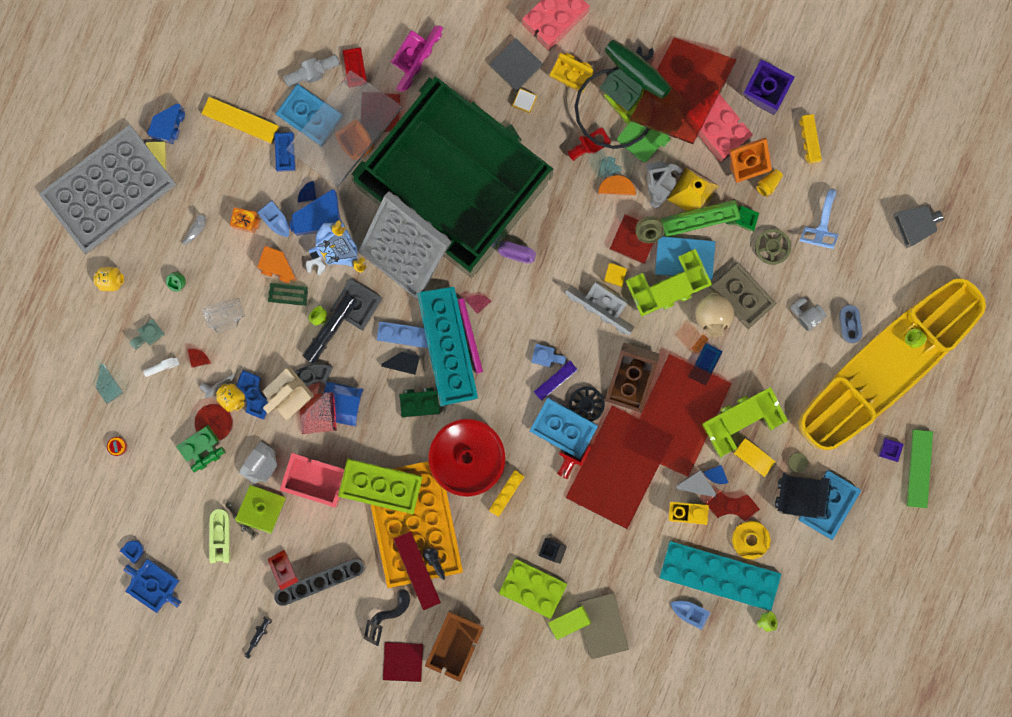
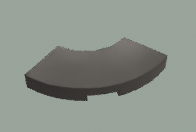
(314, 374)

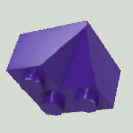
(768, 87)

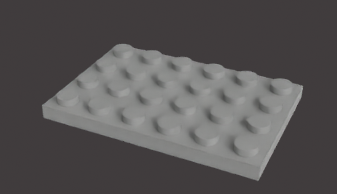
(107, 189)
(404, 245)

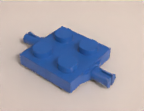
(152, 585)

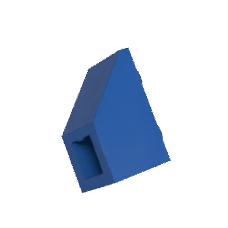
(166, 124)

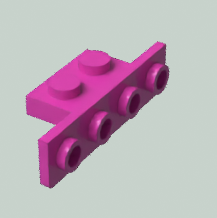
(412, 54)

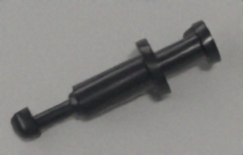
(261, 630)

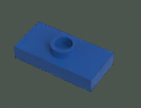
(284, 160)

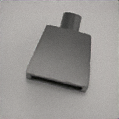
(917, 224)

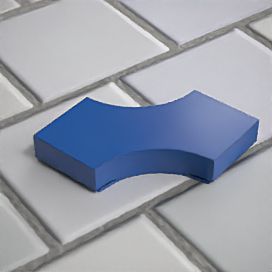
(255, 400)

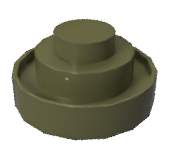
(649, 229)

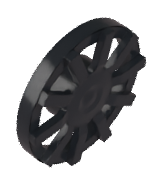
(587, 403)

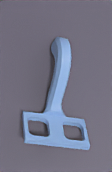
(822, 231)

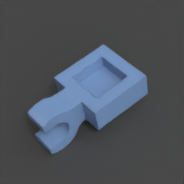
(545, 355)

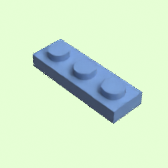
(402, 334)

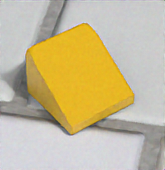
(615, 275)

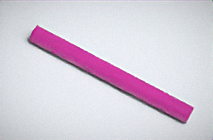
(470, 336)

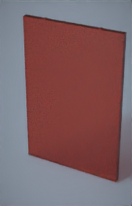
(696, 83)
(674, 413)
(613, 476)

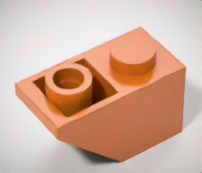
(276, 263)

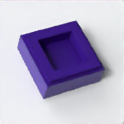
(891, 450)

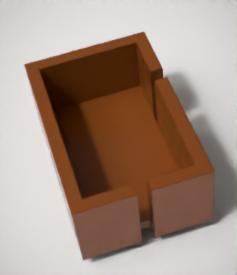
(454, 645)

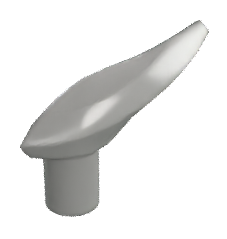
(195, 229)
(211, 391)

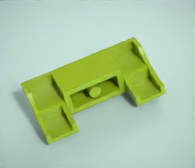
(672, 288)

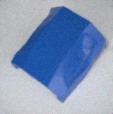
(346, 402)

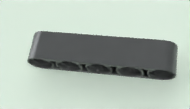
(311, 585)

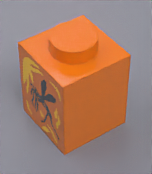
(245, 220)

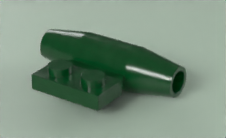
(632, 77)

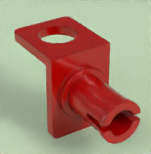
(587, 145)
(570, 461)

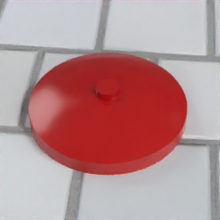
(466, 457)

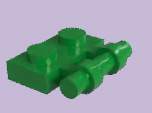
(198, 443)

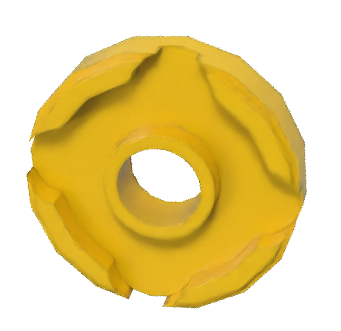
(762, 540)

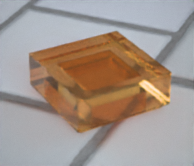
(699, 344)

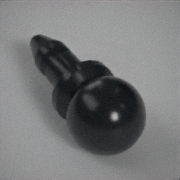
(431, 555)

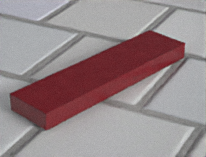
(417, 570)

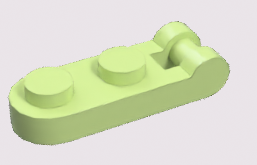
(219, 536)

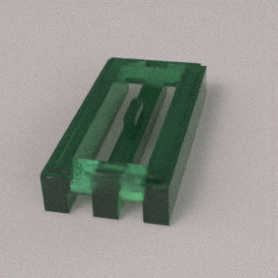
(291, 287)

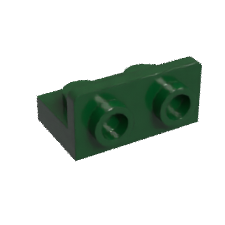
(419, 403)

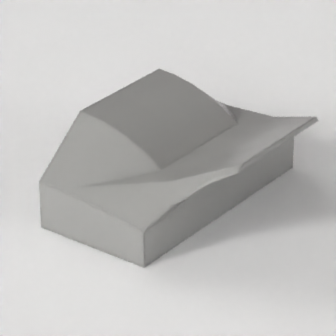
(260, 463)

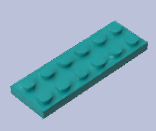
(447, 346)
(720, 576)

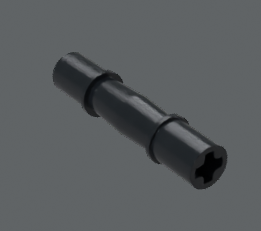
(329, 328)

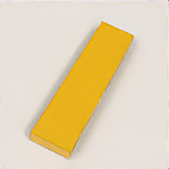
(240, 120)

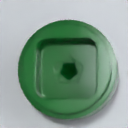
(175, 281)

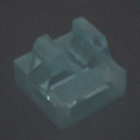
(608, 167)

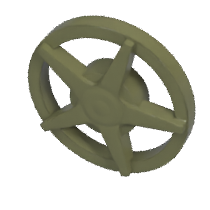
(772, 246)

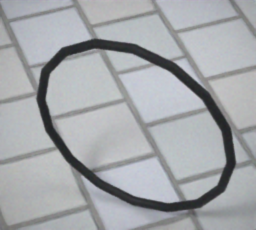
(582, 127)

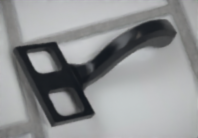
(403, 603)

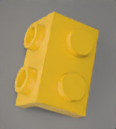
(571, 71)

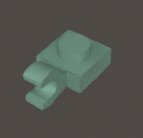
(148, 333)

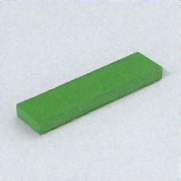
(700, 218)
(919, 468)

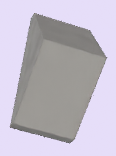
(697, 484)

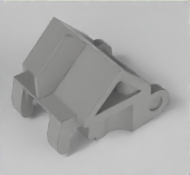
(660, 181)

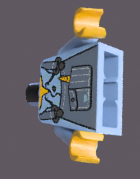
(337, 246)

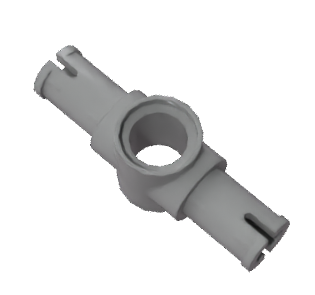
(311, 70)

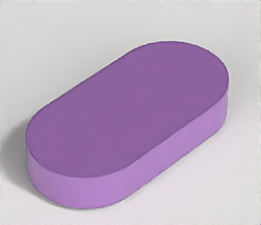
(516, 252)

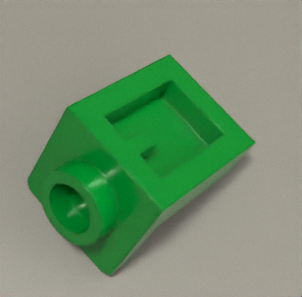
(748, 219)

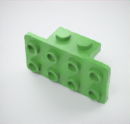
(647, 146)

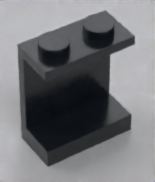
(803, 496)

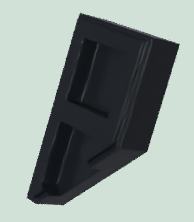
(403, 362)

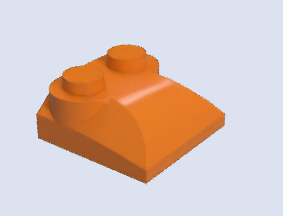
(750, 160)

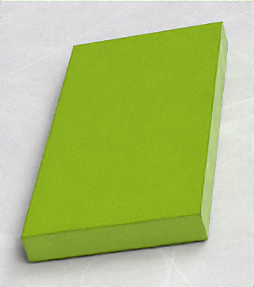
(380, 486)

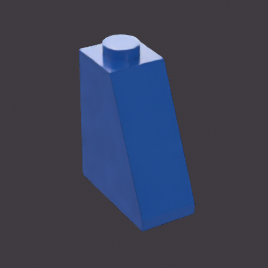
(314, 215)

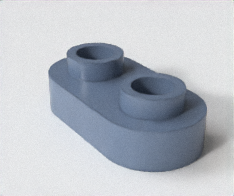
(852, 324)

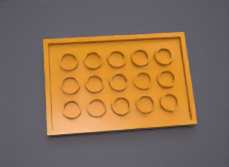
(430, 526)

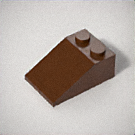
(632, 377)

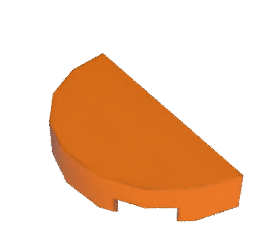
(617, 186)

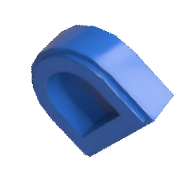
(133, 550)

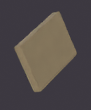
(745, 294)
(606, 631)

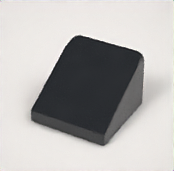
(552, 551)

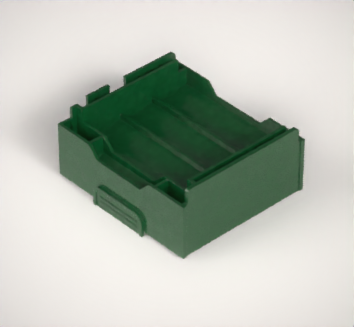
(456, 173)

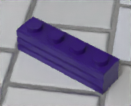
(555, 380)

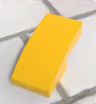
(754, 457)

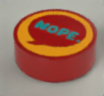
(117, 446)

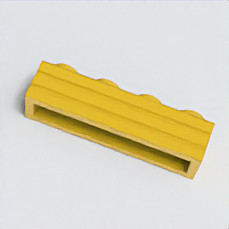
(810, 137)
(506, 493)

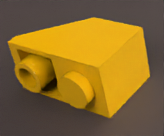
(688, 513)

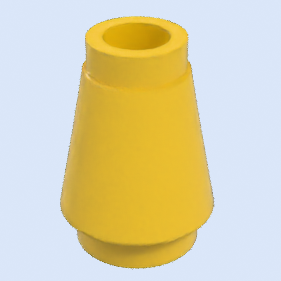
(769, 183)

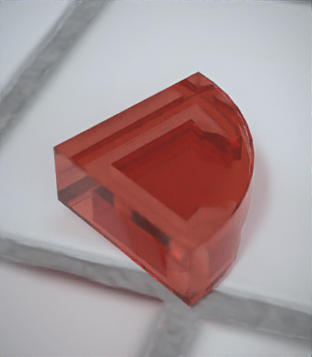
(198, 358)

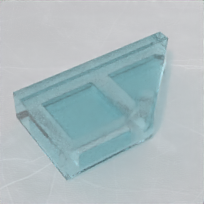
(107, 385)

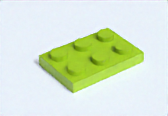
(533, 588)

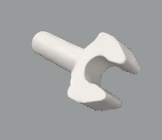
(309, 264)
(166, 364)

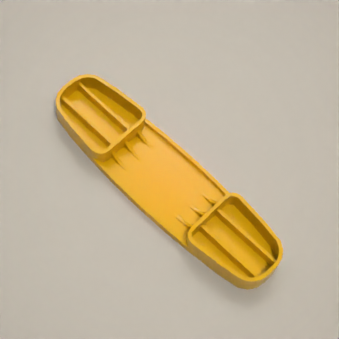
(889, 366)

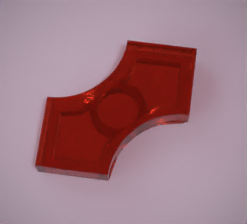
(742, 507)

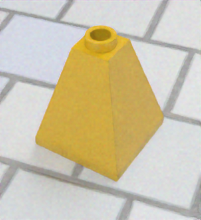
(692, 191)

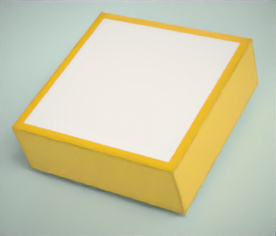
(524, 101)

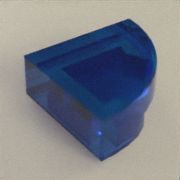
(307, 193)

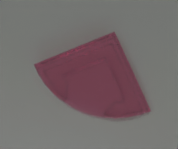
(478, 302)

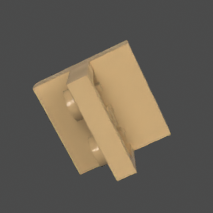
(287, 394)

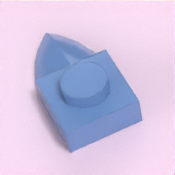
(274, 218)
(691, 613)

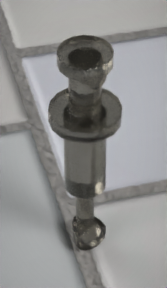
(251, 532)

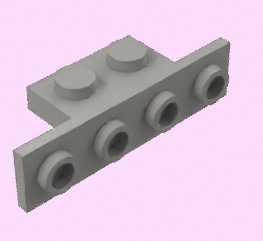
(603, 303)

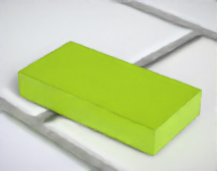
(569, 622)

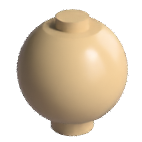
(715, 314)

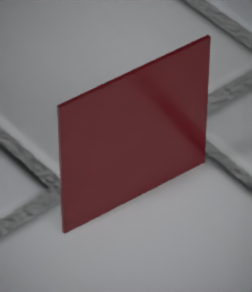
(402, 662)

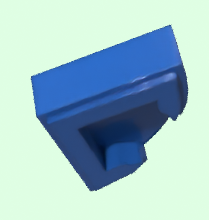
(716, 475)

